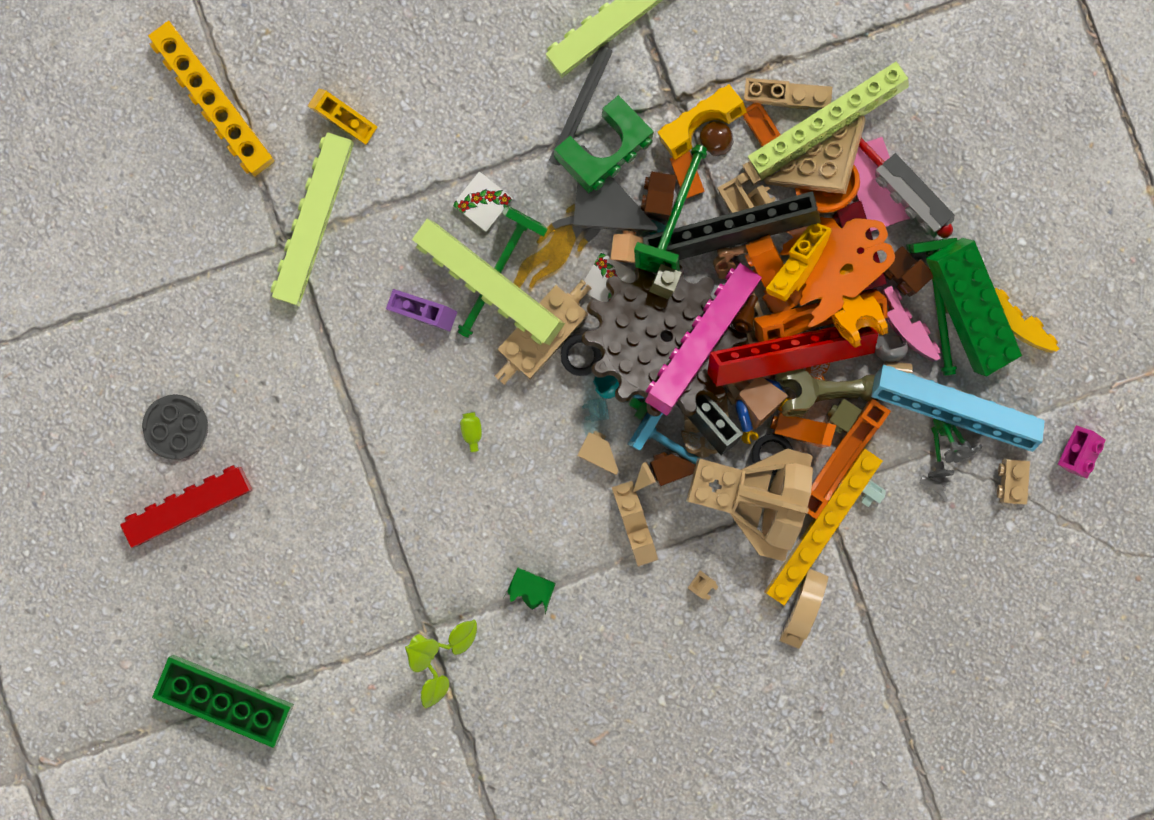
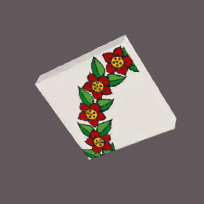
(482, 201)
(601, 271)

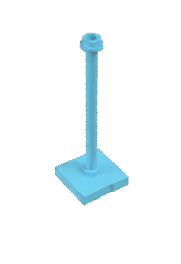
(647, 430)

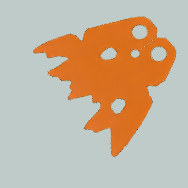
(842, 249)

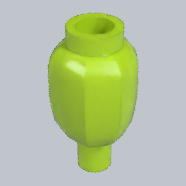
(471, 430)

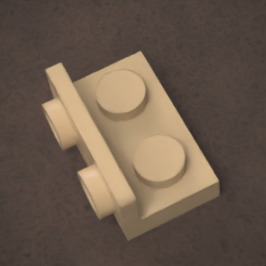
(1013, 481)

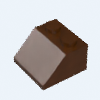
(670, 468)

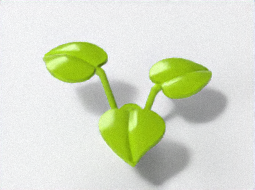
(423, 650)

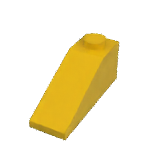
(342, 115)

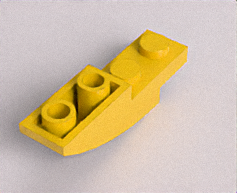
(801, 262)
(1029, 329)

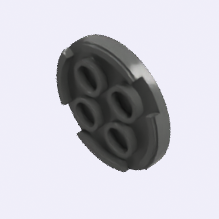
(175, 426)

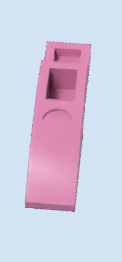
(916, 333)

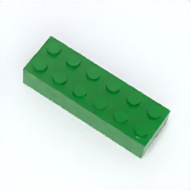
(974, 306)
(223, 701)

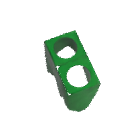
(532, 588)

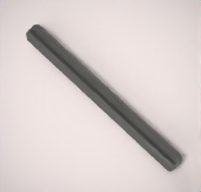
(584, 98)

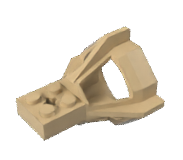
(745, 494)

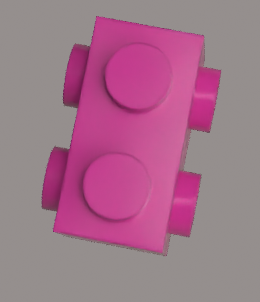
(1082, 452)

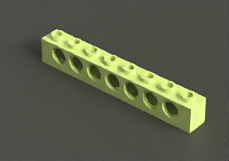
(829, 120)

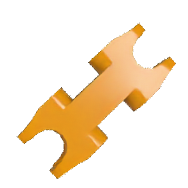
(858, 314)

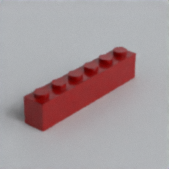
(185, 507)

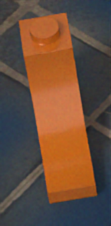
(803, 430)

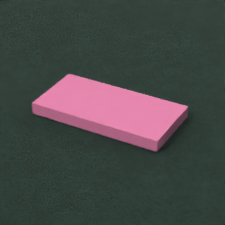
(875, 199)

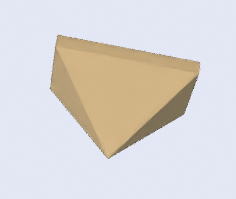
(644, 478)

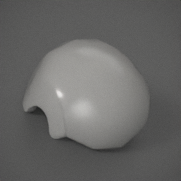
(891, 348)

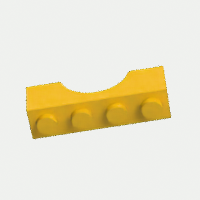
(722, 106)

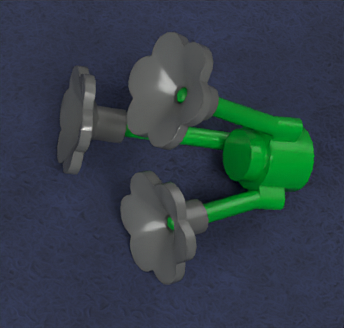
(956, 453)

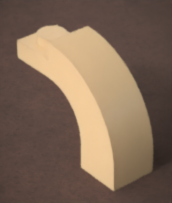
(805, 609)

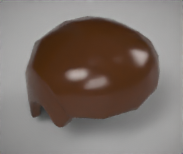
(716, 138)

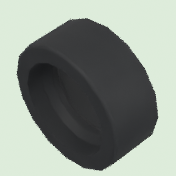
(565, 360)
(763, 440)

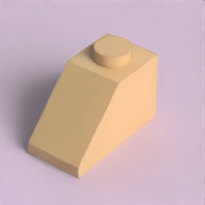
(598, 451)

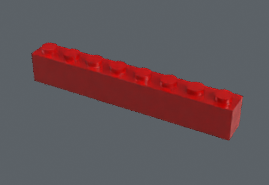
(786, 354)

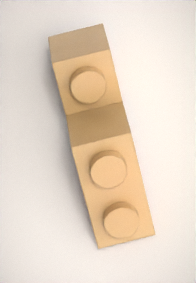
(635, 523)

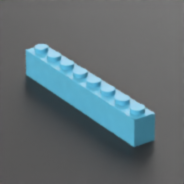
(958, 408)

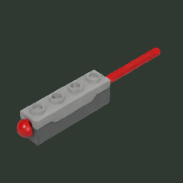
(912, 193)

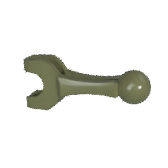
(814, 390)

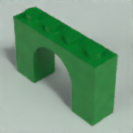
(592, 170)

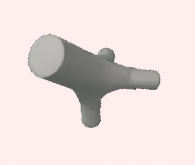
(936, 486)

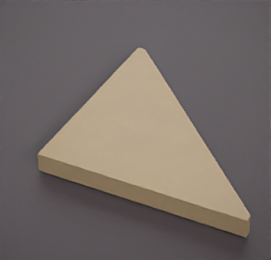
(825, 165)

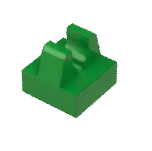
(641, 408)

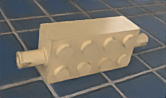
(527, 355)

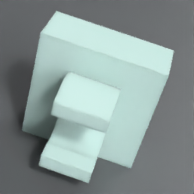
(873, 492)

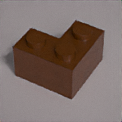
(660, 195)
(908, 273)

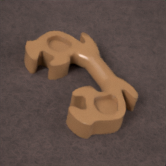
(724, 260)

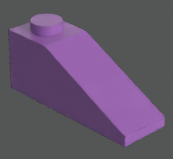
(421, 310)

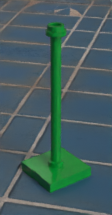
(522, 223)
(932, 247)
(651, 258)

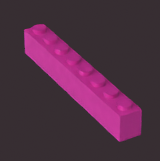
(703, 339)

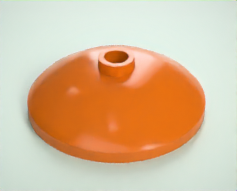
(833, 201)

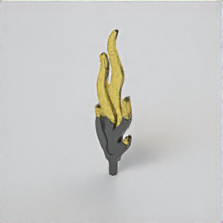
(556, 250)

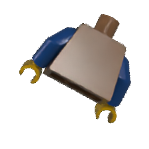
(757, 403)

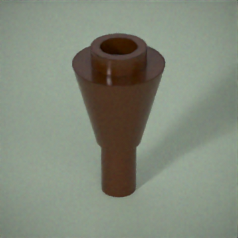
(744, 320)

